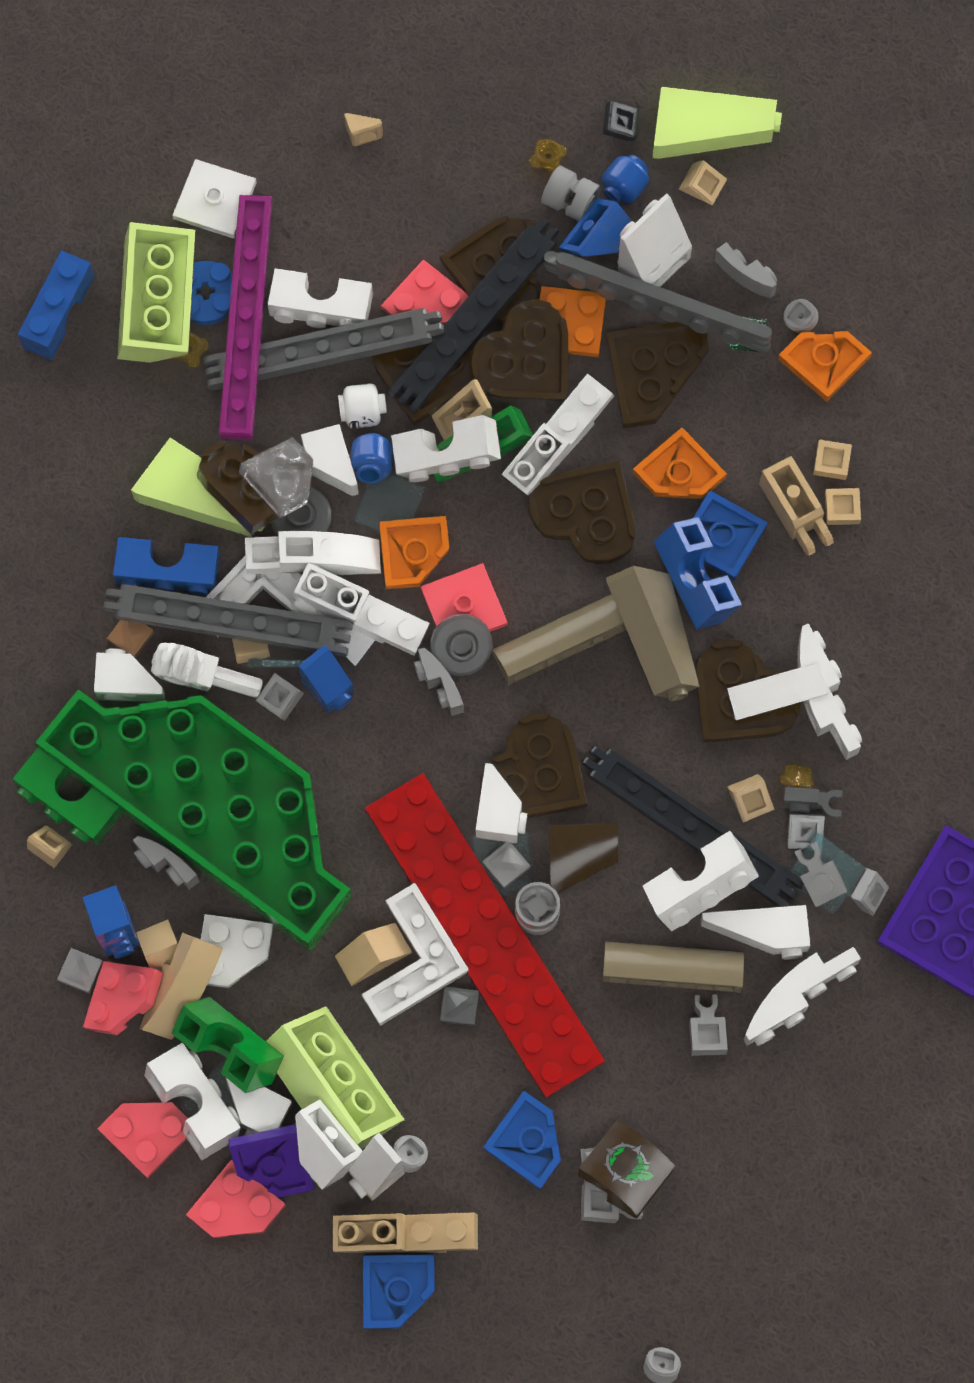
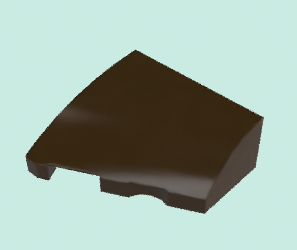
(580, 852)

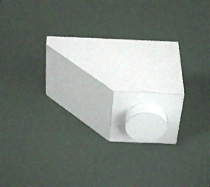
(330, 458)
(124, 679)
(499, 809)
(259, 1109)
(324, 1145)

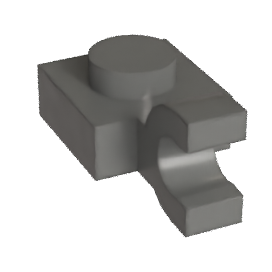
(803, 800)

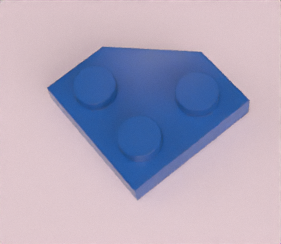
(731, 532)
(527, 1141)
(395, 1288)

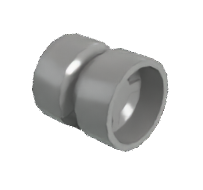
(560, 189)
(537, 908)

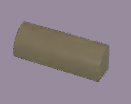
(559, 639)
(673, 967)

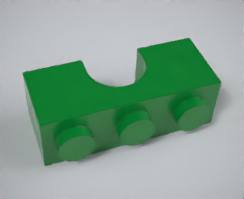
(89, 816)
(210, 1027)

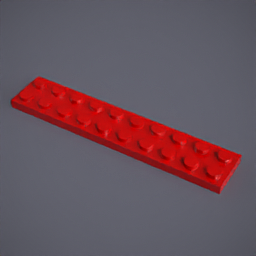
(485, 935)

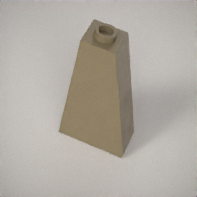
(656, 629)

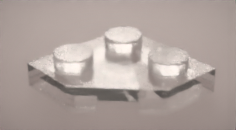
(281, 476)

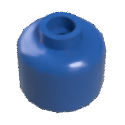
(625, 179)
(371, 457)

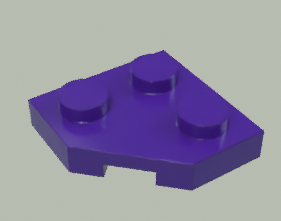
(271, 1160)

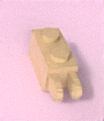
(795, 503)

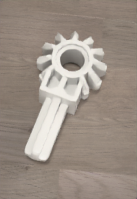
(199, 670)

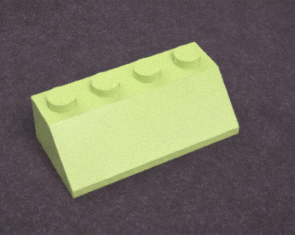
(156, 292)
(327, 1067)

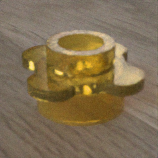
(550, 147)
(198, 347)
(797, 777)

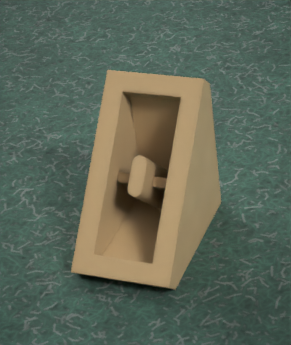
(465, 404)
(158, 944)
(372, 952)

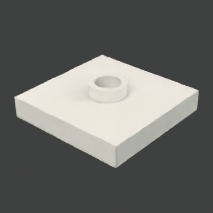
(212, 198)

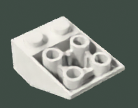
(654, 244)

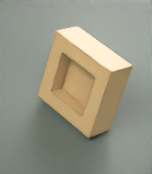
(832, 459)
(842, 506)

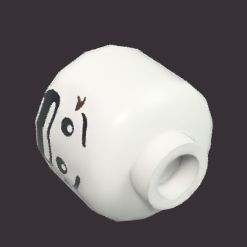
(361, 406)

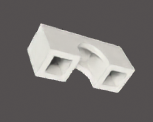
(291, 301)
(472, 445)
(725, 872)
(180, 1074)

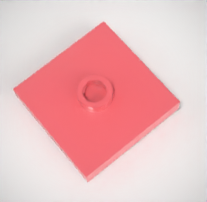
(465, 593)

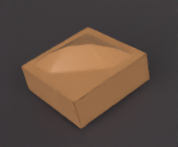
(130, 637)

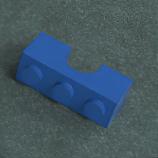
(47, 319)
(683, 554)
(194, 573)
(111, 922)

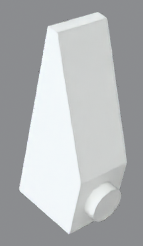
(768, 929)
(375, 1168)

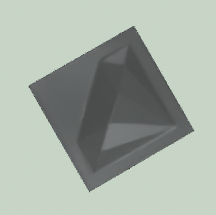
(459, 1006)

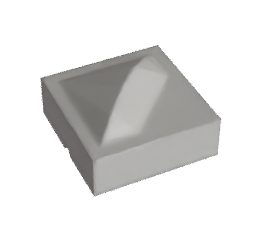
(279, 696)
(803, 829)
(506, 865)
(870, 892)
(80, 970)

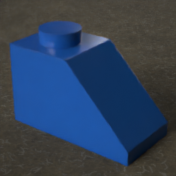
(597, 230)
(326, 680)

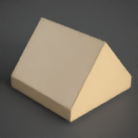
(48, 845)

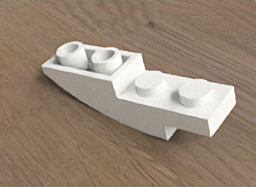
(559, 436)
(327, 550)
(352, 603)
(827, 710)
(786, 1000)

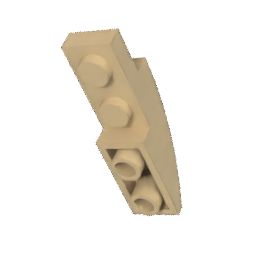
(405, 1233)

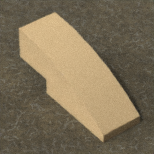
(181, 983)

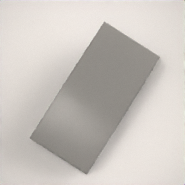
(753, 277)
(435, 674)
(157, 856)

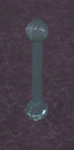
(257, 663)

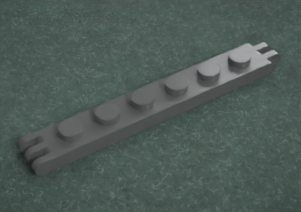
(665, 303)
(336, 345)
(228, 619)

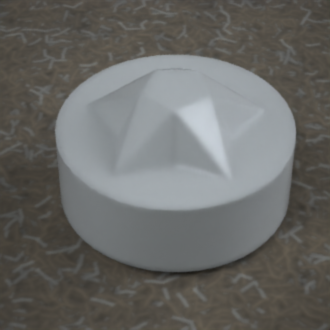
(801, 316)
(411, 1151)
(662, 1365)

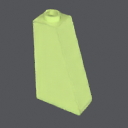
(711, 121)
(173, 486)

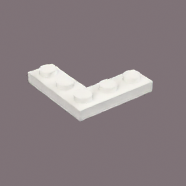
(244, 587)
(436, 968)

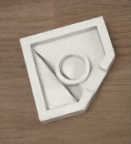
(243, 944)

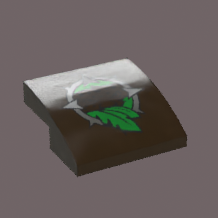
(626, 1169)

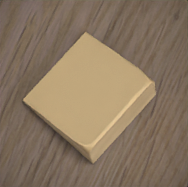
(363, 129)
(703, 182)
(248, 650)
(751, 797)

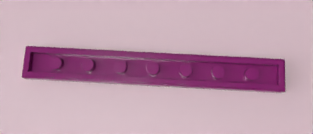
(245, 318)

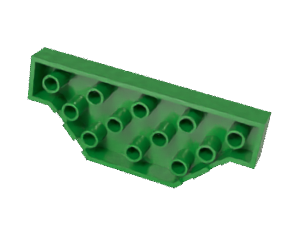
(210, 798)

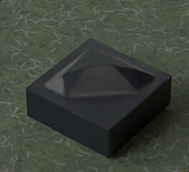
(621, 121)

